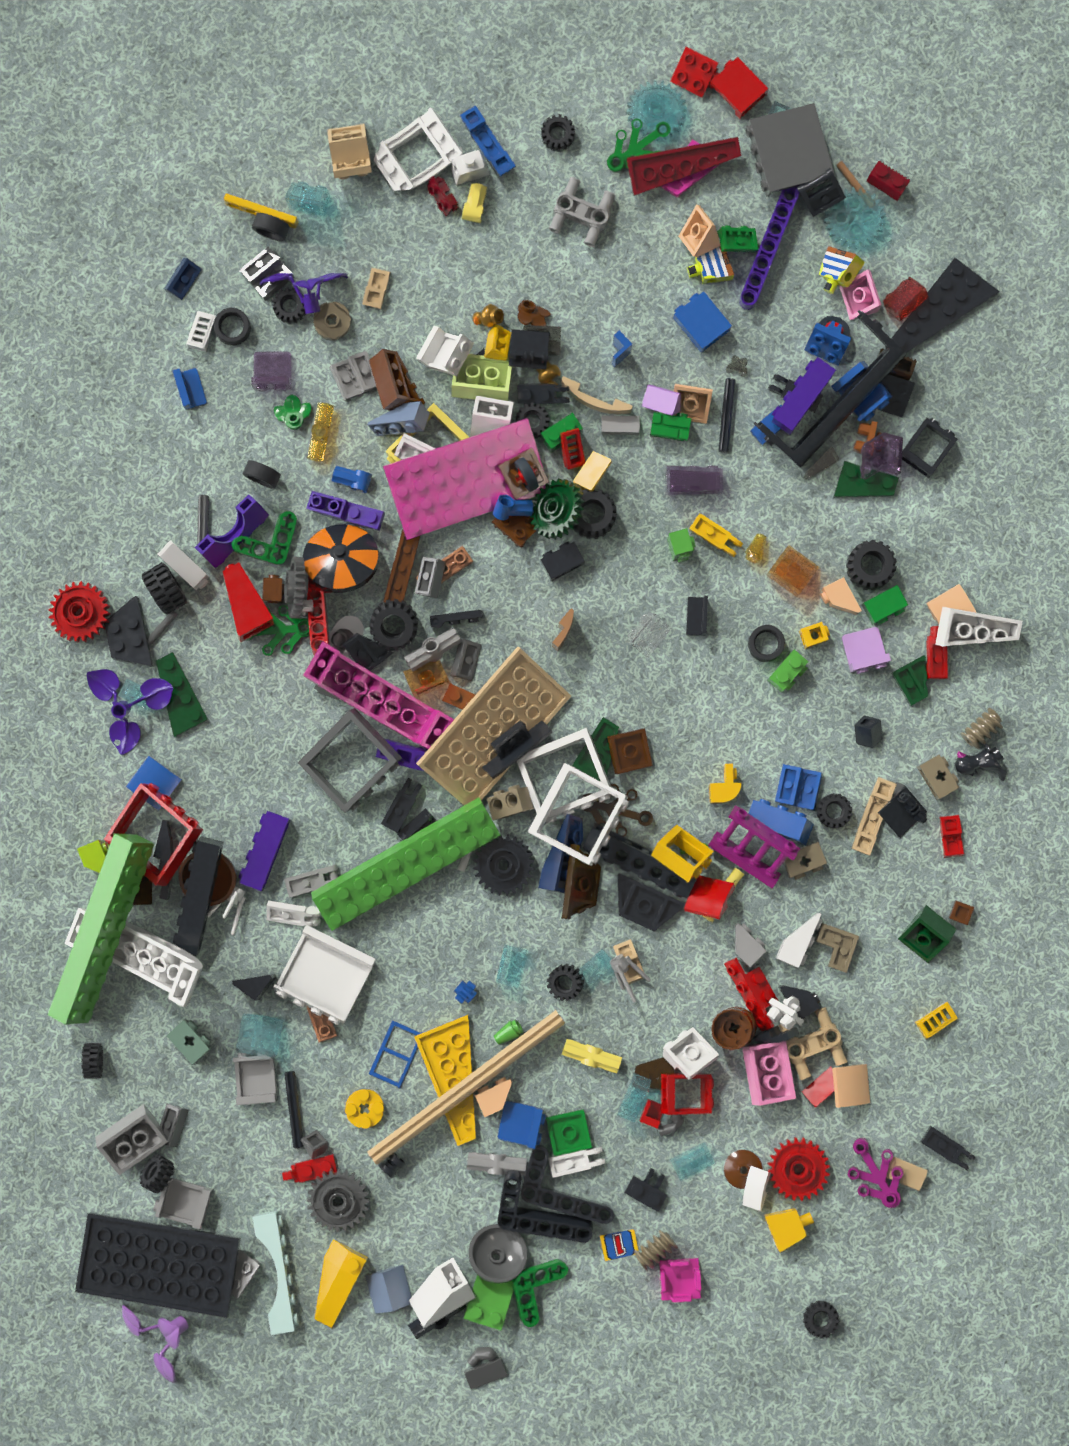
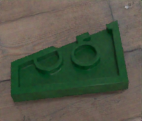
(584, 761)

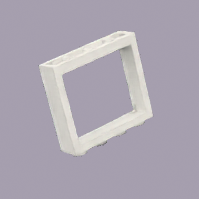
(557, 745)
(551, 800)

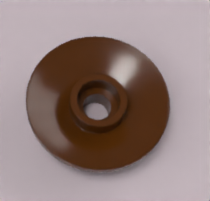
(735, 1162)

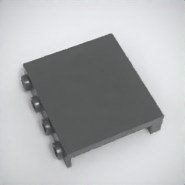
(788, 148)

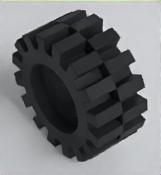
(558, 122)
(278, 306)
(536, 410)
(834, 799)
(555, 987)
(92, 1060)
(157, 1174)
(826, 1330)

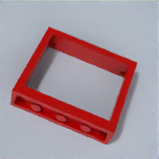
(128, 814)

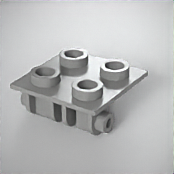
(245, 1271)

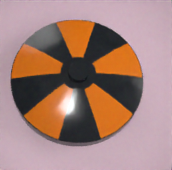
(341, 558)

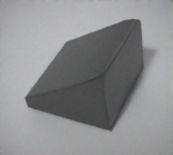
(315, 1144)

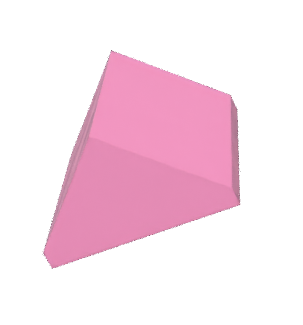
(861, 295)

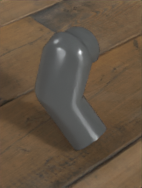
(672, 1127)
(485, 1353)

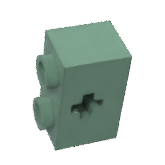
(179, 1038)

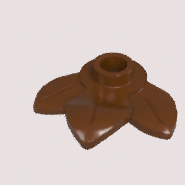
(532, 314)

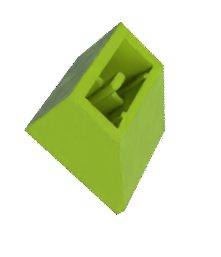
(93, 854)

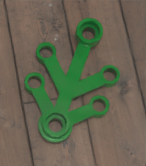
(634, 148)
(281, 630)

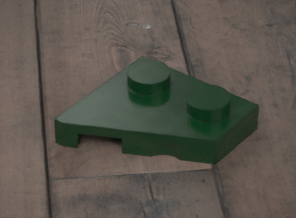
(912, 680)

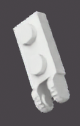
(292, 914)
(574, 1162)

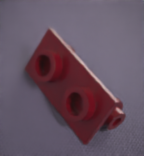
(437, 188)

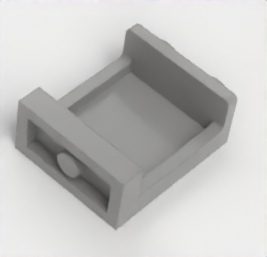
(255, 1079)
(184, 1202)

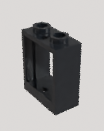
(916, 462)

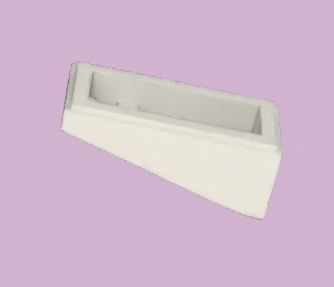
(198, 345)

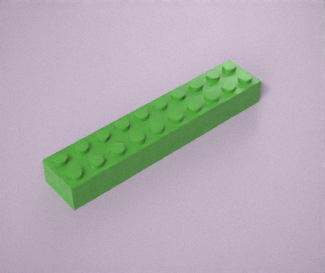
(405, 864)
(101, 929)

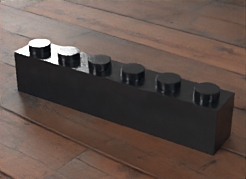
(198, 894)

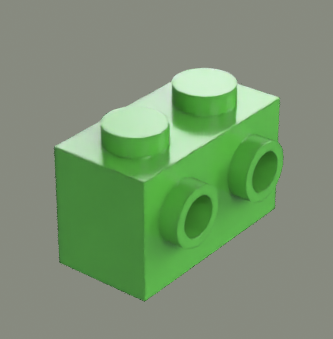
(681, 545)
(787, 671)

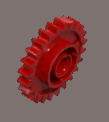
(91, 618)
(812, 1173)

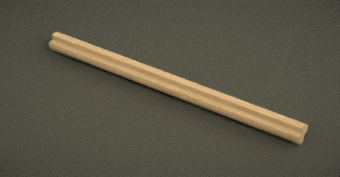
(466, 1087)

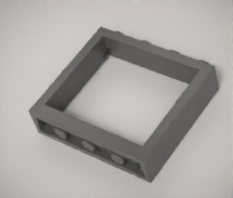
(393, 757)

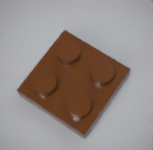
(629, 751)

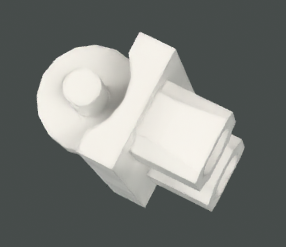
(788, 1010)

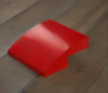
(709, 897)

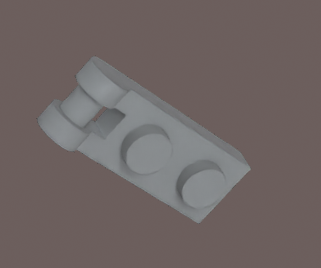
(309, 881)

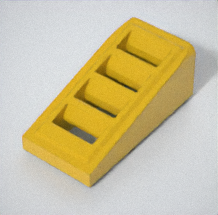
(920, 1023)

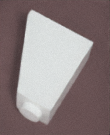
(183, 565)

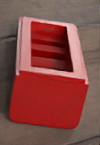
(580, 460)

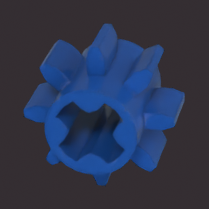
(465, 992)

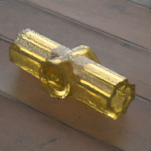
(319, 443)

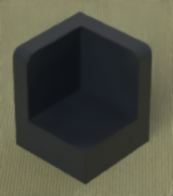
(868, 731)

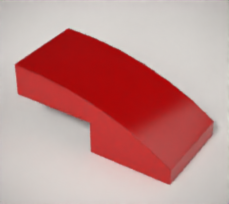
(951, 836)

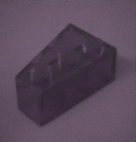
(693, 480)

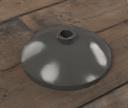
(504, 1243)

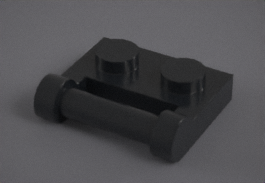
(824, 197)

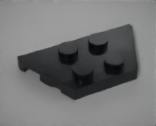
(128, 635)
(644, 904)

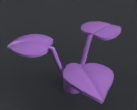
(171, 1332)

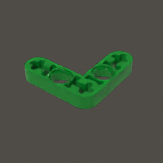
(269, 549)
(527, 1287)

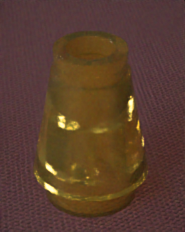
(755, 550)

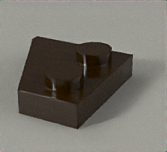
(653, 1070)

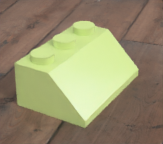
(482, 378)

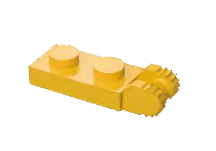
(714, 534)

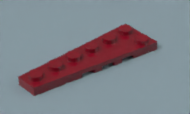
(667, 166)

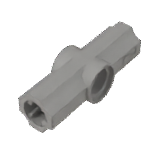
(425, 653)
(495, 1163)

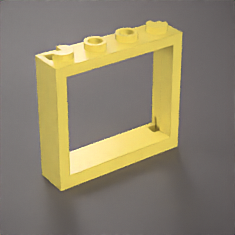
(442, 418)

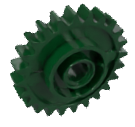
(557, 508)

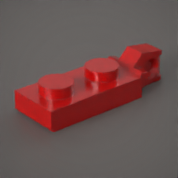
(936, 657)
(310, 1169)

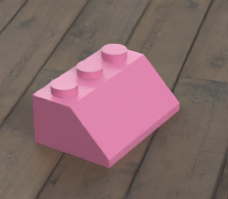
(768, 1073)

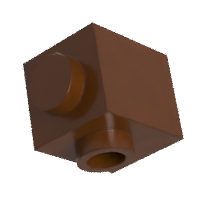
(273, 589)

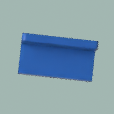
(624, 348)
(189, 388)

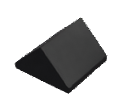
(255, 986)

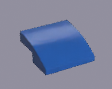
(155, 773)
(798, 787)

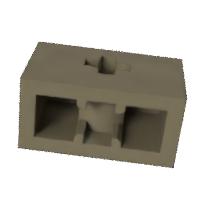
(929, 772)
(813, 853)

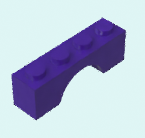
(249, 517)

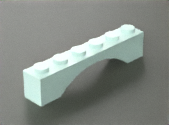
(268, 1231)

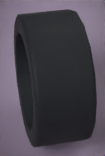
(270, 227)
(232, 340)
(261, 474)
(780, 639)

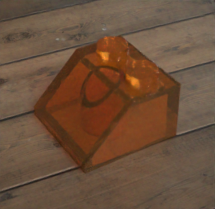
(792, 571)

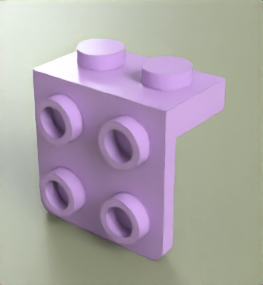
(865, 650)

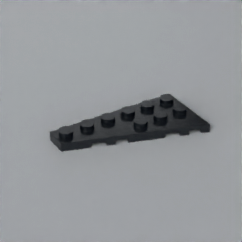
(949, 299)

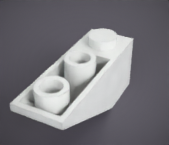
(795, 945)

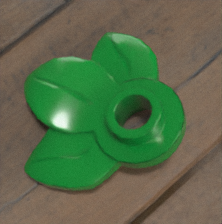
(292, 409)

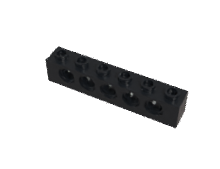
(636, 851)

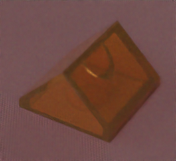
(426, 678)

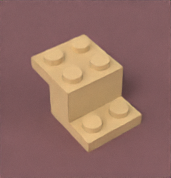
(349, 151)

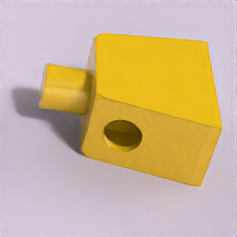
(787, 1227)

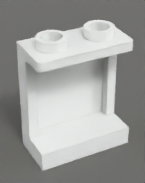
(444, 351)

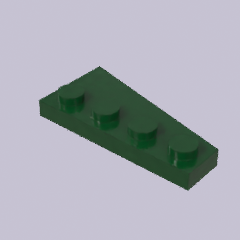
(184, 707)

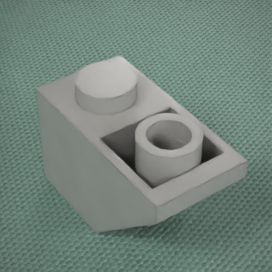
(747, 947)

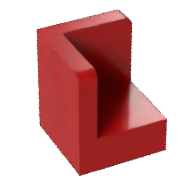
(651, 1113)

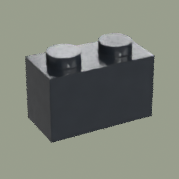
(562, 561)

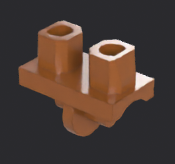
(866, 430)

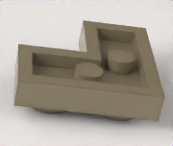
(842, 943)

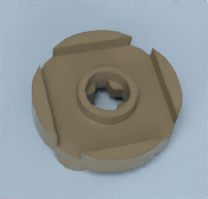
(332, 310)

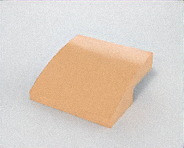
(953, 598)
(851, 1085)

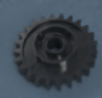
(518, 865)

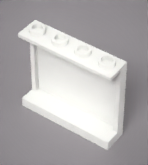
(324, 975)

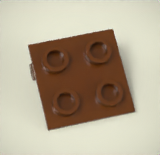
(516, 528)

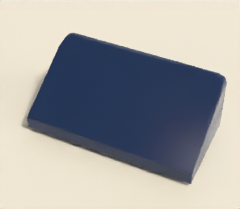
(182, 278)

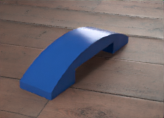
(486, 141)

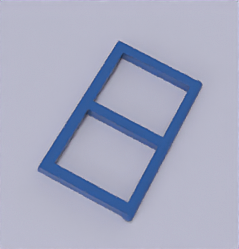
(383, 1048)

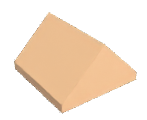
(699, 233)
(694, 402)

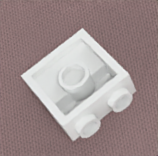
(689, 1053)

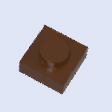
(961, 912)

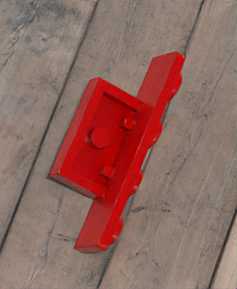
(754, 990)

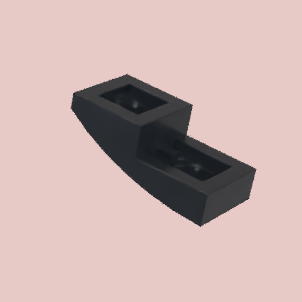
(774, 1035)

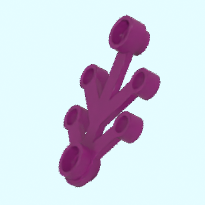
(877, 1176)

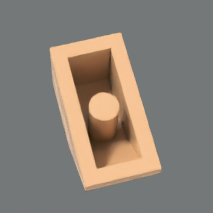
(840, 597)

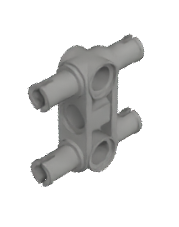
(582, 212)

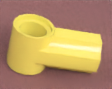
(474, 207)

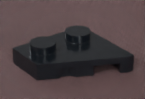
(366, 651)

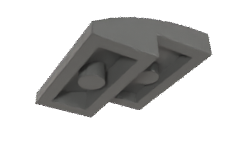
(261, 267)

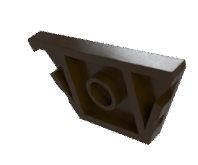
(581, 885)

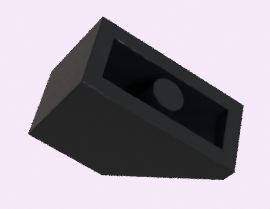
(807, 1001)

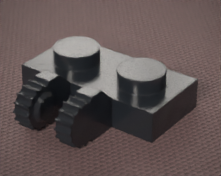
(646, 1193)

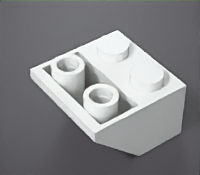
(490, 414)

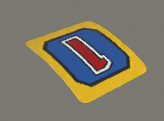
(618, 1244)

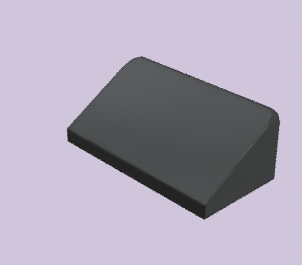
(430, 577)
(465, 660)
(173, 1123)
(485, 1373)

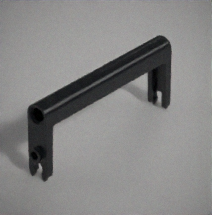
(846, 403)

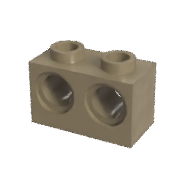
(505, 804)

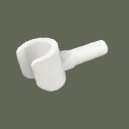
(307, 606)

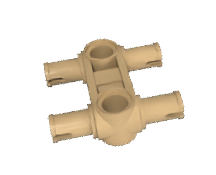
(815, 1043)

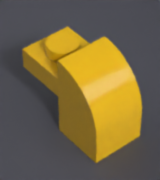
(725, 791)

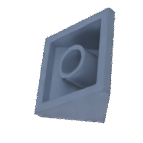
(389, 1289)

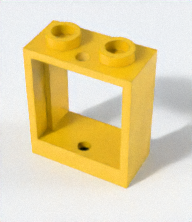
(689, 845)

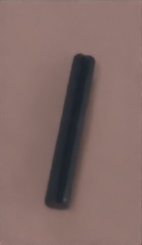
(727, 411)
(294, 1110)

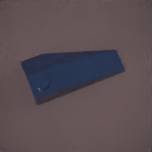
(556, 865)

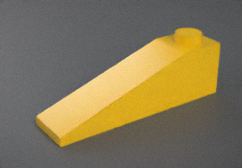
(338, 1277)

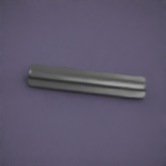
(203, 517)

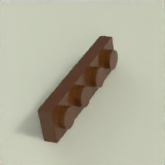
(402, 568)

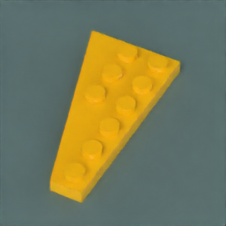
(448, 1062)

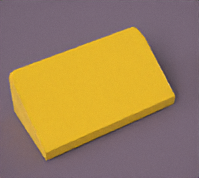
(497, 343)

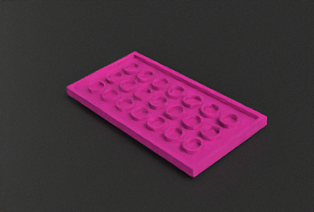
(456, 479)

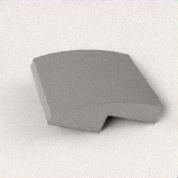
(353, 375)

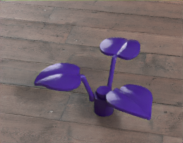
(310, 300)
(103, 686)

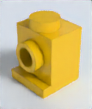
(820, 629)

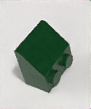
(927, 934)

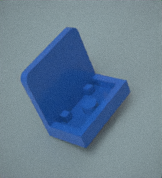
(521, 1124)

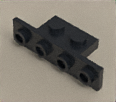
(514, 745)

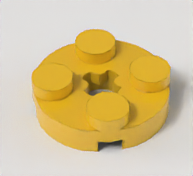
(375, 1106)

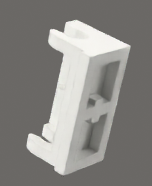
(410, 447)

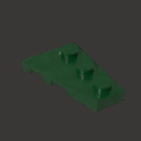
(852, 485)

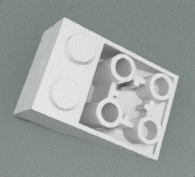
(441, 1293)

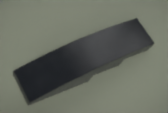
(164, 851)

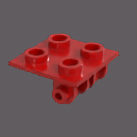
(694, 71)

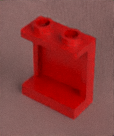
(739, 86)

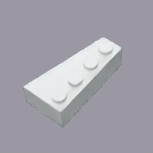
(968, 627)

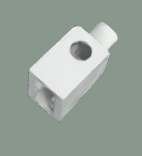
(469, 167)

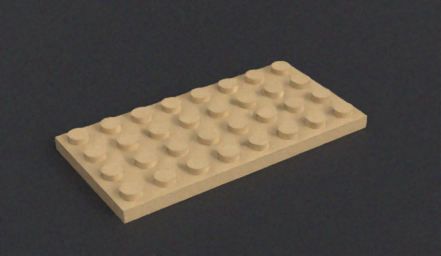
(512, 694)

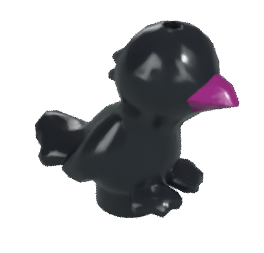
(986, 760)

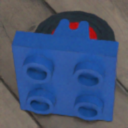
(829, 339)

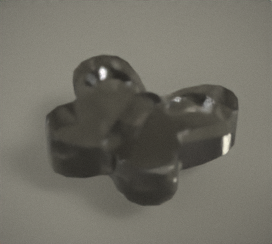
(738, 365)

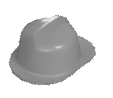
(343, 630)

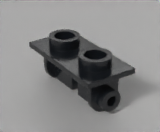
(418, 823)

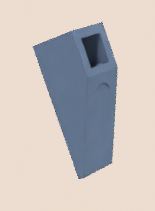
(403, 419)

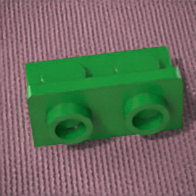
(738, 239)

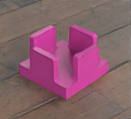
(680, 1279)

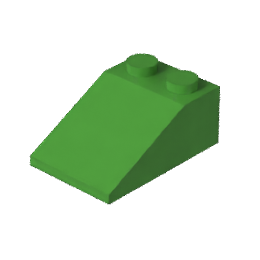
(490, 1303)

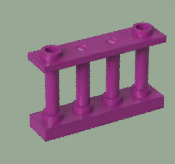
(744, 859)

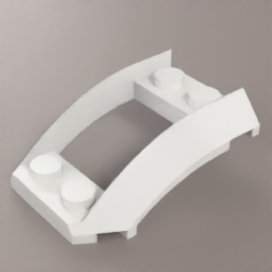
(439, 136)

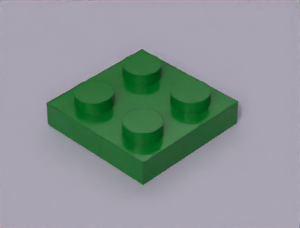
(568, 1132)

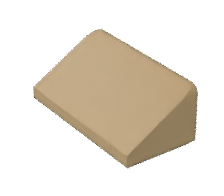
(913, 1175)

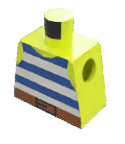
(712, 267)
(839, 268)

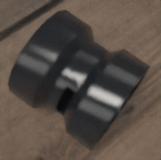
(391, 1165)

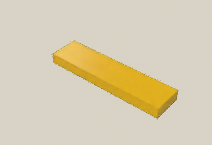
(254, 208)

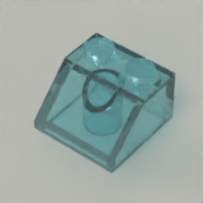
(308, 198)

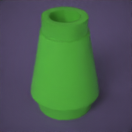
(508, 1032)

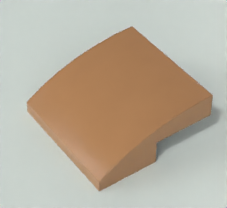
(565, 625)

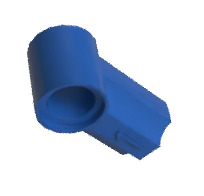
(354, 479)
(508, 507)

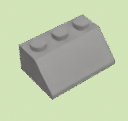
(131, 1139)

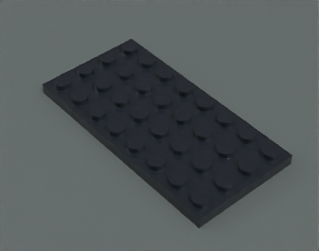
(158, 1264)

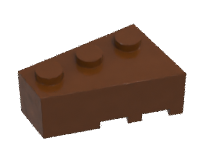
(392, 381)

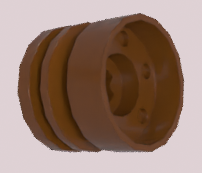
(729, 1038)

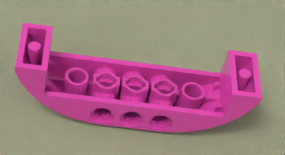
(376, 697)

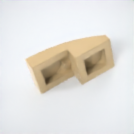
(376, 288)
(627, 949)

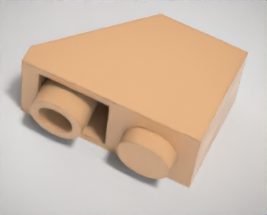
(493, 1098)

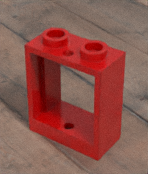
(668, 1094)

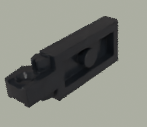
(454, 618)

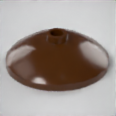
(224, 883)

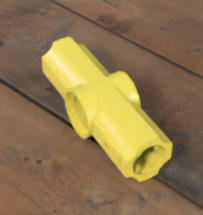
(591, 1056)

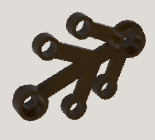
(610, 807)

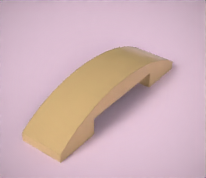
(618, 406)
(871, 820)

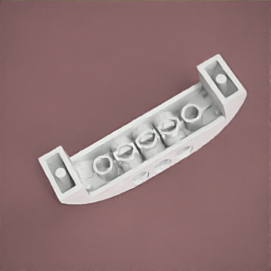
(152, 960)

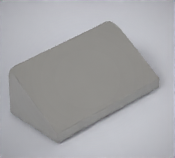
(620, 425)

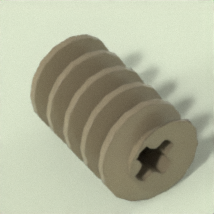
(982, 728)
(655, 1250)

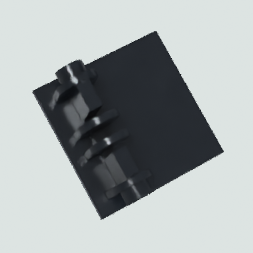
(529, 349)
(900, 391)
(903, 812)

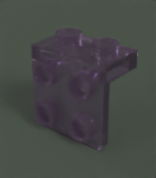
(272, 371)
(882, 454)

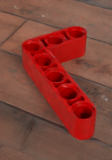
(317, 623)

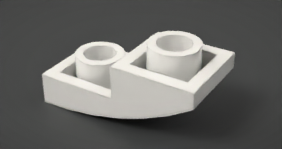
(755, 1188)

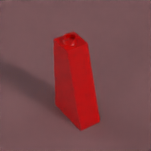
(246, 605)

